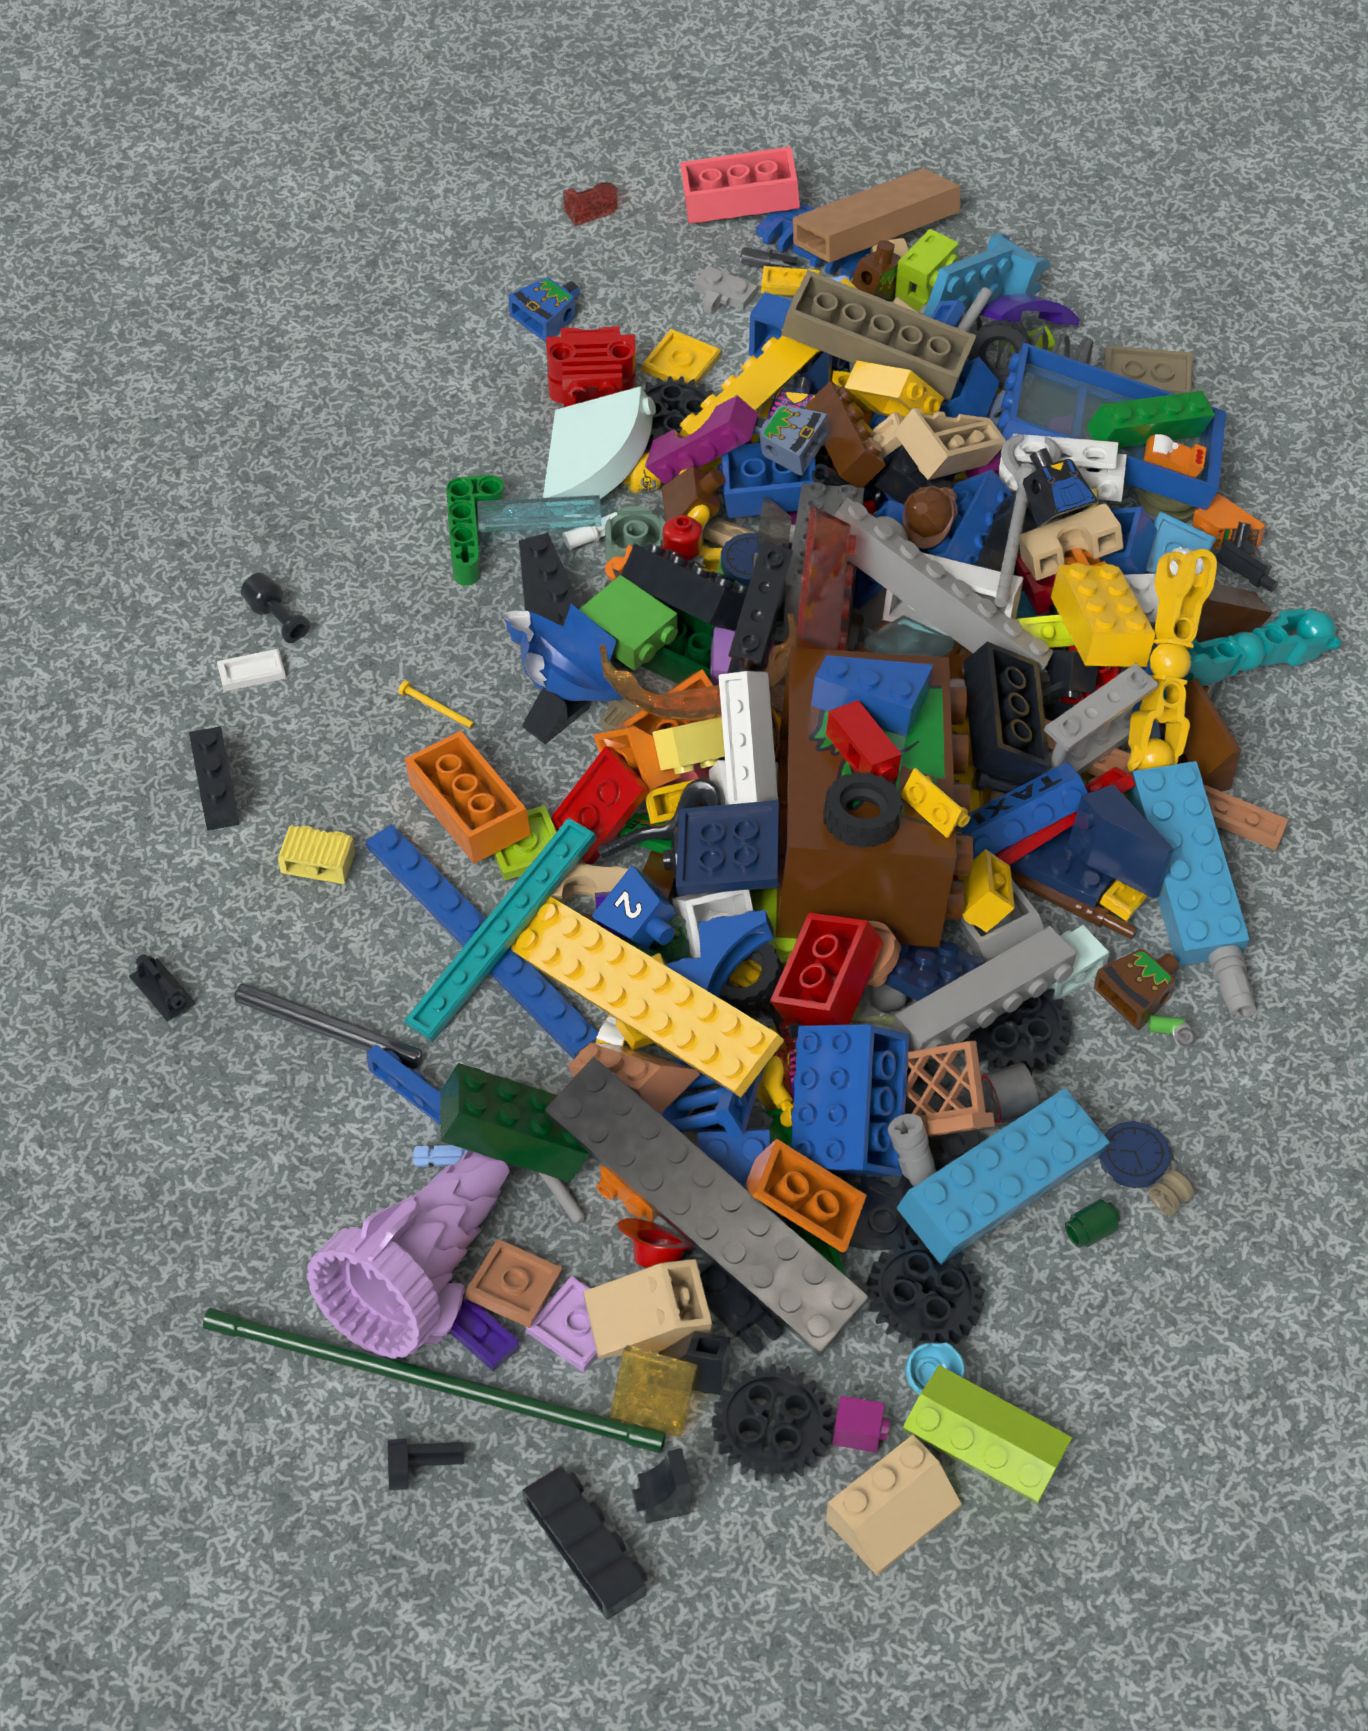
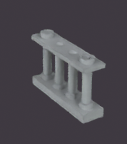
(1099, 721)

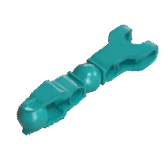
(1265, 646)

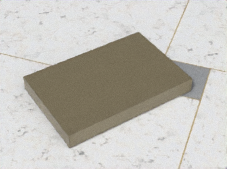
(1154, 367)

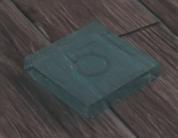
(909, 638)

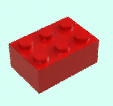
(827, 970)

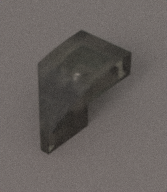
(774, 525)

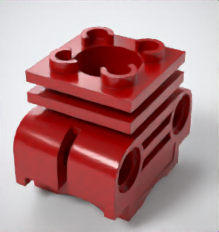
(589, 364)

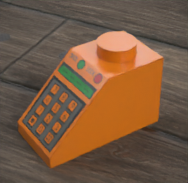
(1223, 519)

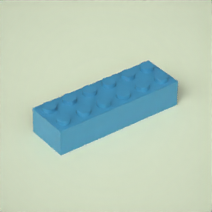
(1197, 889)
(1002, 1175)

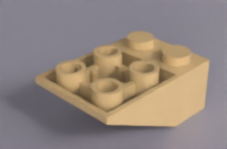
(648, 1308)

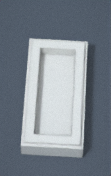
(251, 669)

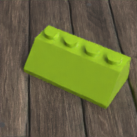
(987, 1434)

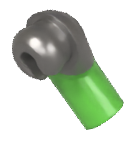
(1175, 1028)

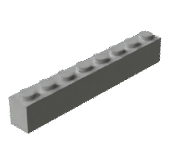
(933, 590)

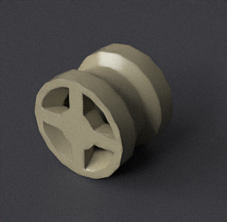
(1171, 1192)

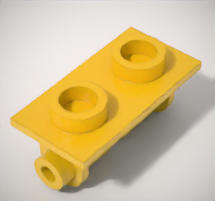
(933, 803)

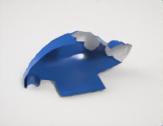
(564, 657)

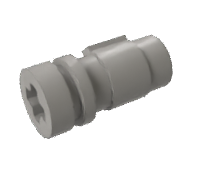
(1230, 971)
(911, 1144)

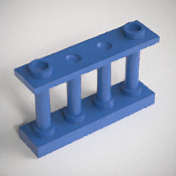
(730, 1112)

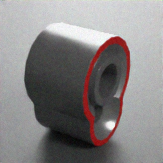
(1009, 1092)

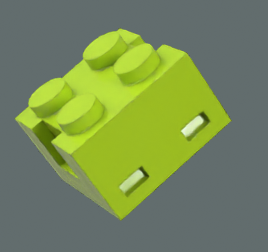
(921, 265)

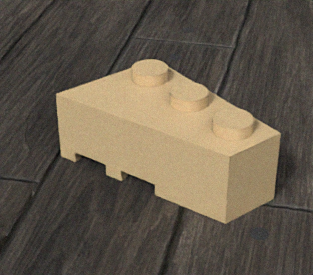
(948, 444)

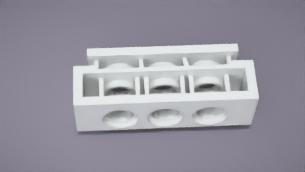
(1085, 455)

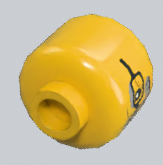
(641, 479)

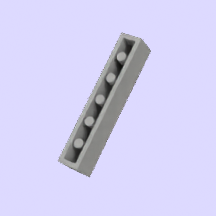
(987, 992)

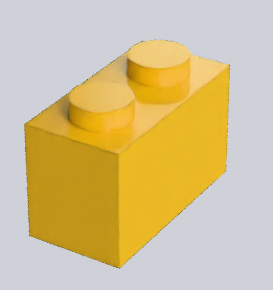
(987, 891)

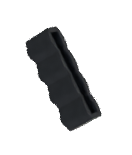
(585, 1542)

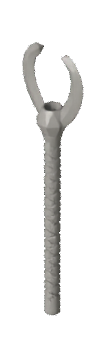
(1018, 514)

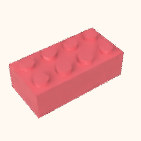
(740, 185)

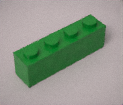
(1136, 420)

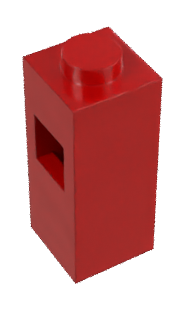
(862, 741)

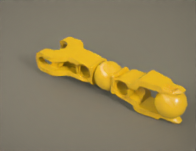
(1170, 661)

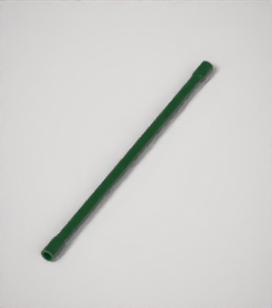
(632, 1434)

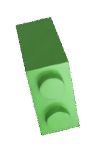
(633, 619)

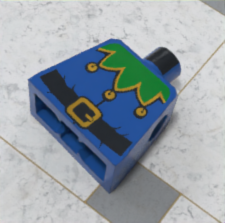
(544, 306)

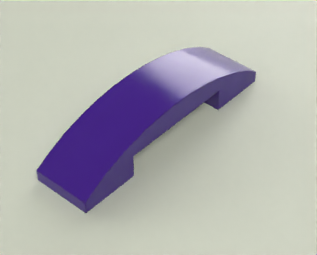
(1011, 308)

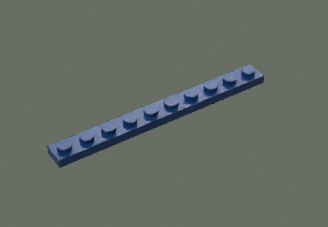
(462, 922)

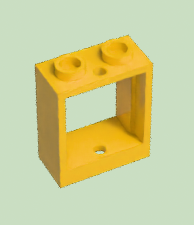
(892, 390)

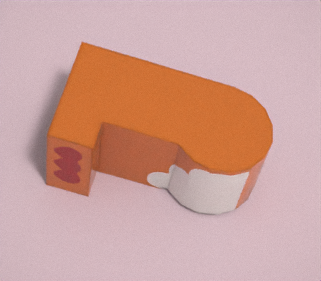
(1175, 456)

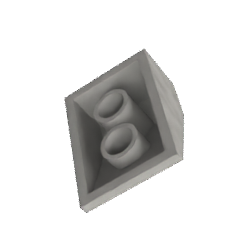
(1010, 931)

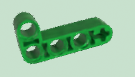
(462, 513)

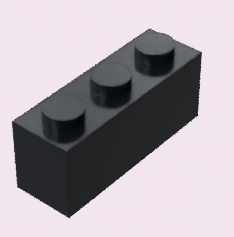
(214, 778)

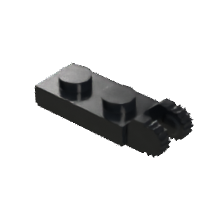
(736, 1308)

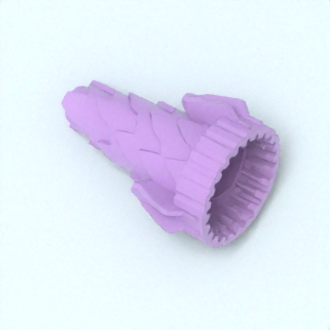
(392, 1276)

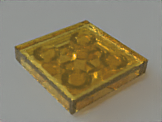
(653, 1390)

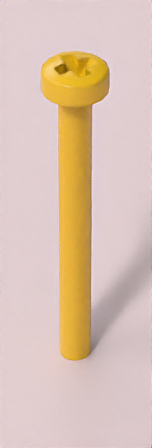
(405, 688)

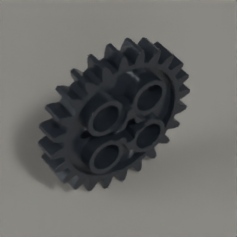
(673, 404)
(1016, 1028)
(912, 1317)
(805, 1431)

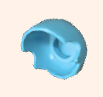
(925, 1360)

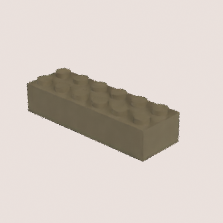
(877, 332)

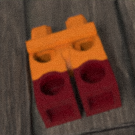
(1040, 591)

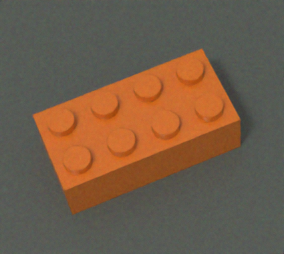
(467, 797)

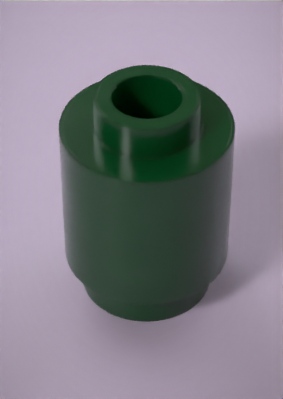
(1092, 1223)

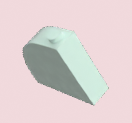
(597, 443)

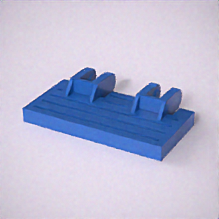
(781, 224)

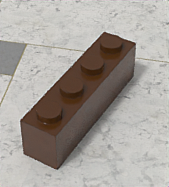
(849, 438)

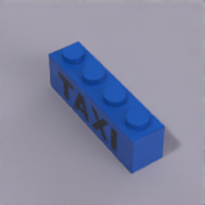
(1025, 810)

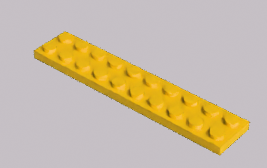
(647, 996)

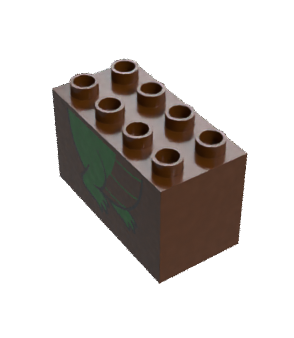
(898, 882)

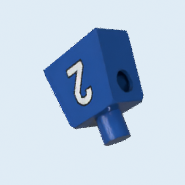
(637, 910)

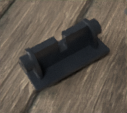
(160, 987)

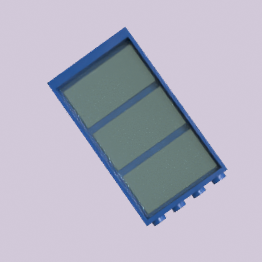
(1061, 395)

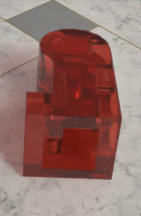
(590, 203)

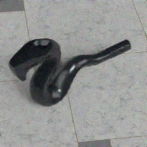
(695, 792)

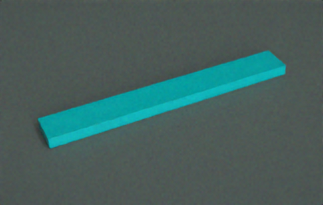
(500, 930)

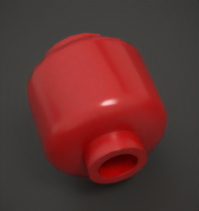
(683, 536)

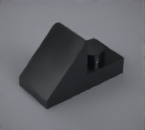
(552, 715)

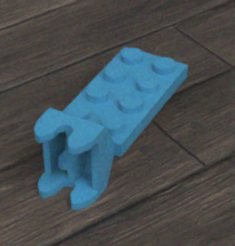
(1001, 268)

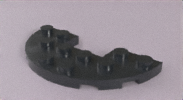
(879, 1219)

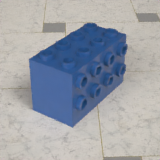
(976, 506)
(847, 1095)

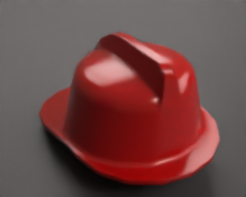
(653, 1242)

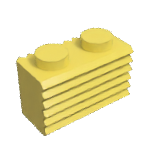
(317, 854)

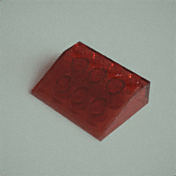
(824, 582)

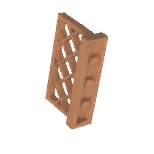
(954, 1120)

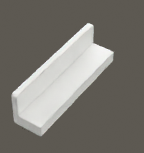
(748, 737)

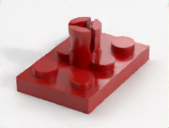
(602, 800)

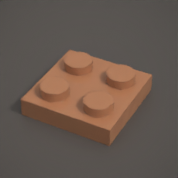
(513, 1283)

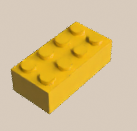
(1102, 615)

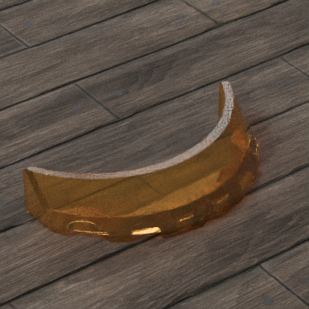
(694, 703)

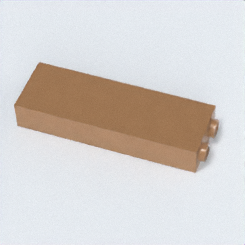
(876, 215)

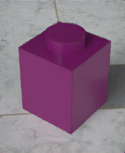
(860, 1424)

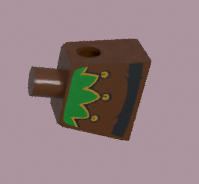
(878, 272)
(1137, 985)

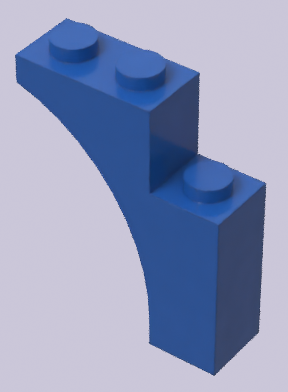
(723, 947)

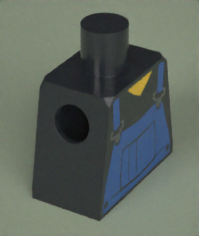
(1056, 489)

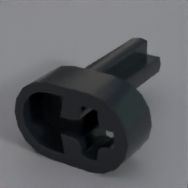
(409, 1455)

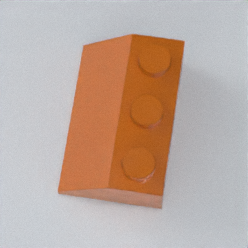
(806, 1194)

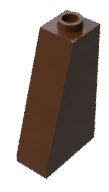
(1230, 612)

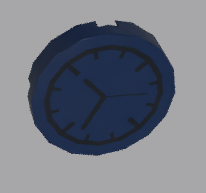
(738, 557)
(1135, 1154)

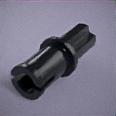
(763, 258)

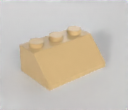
(893, 1505)

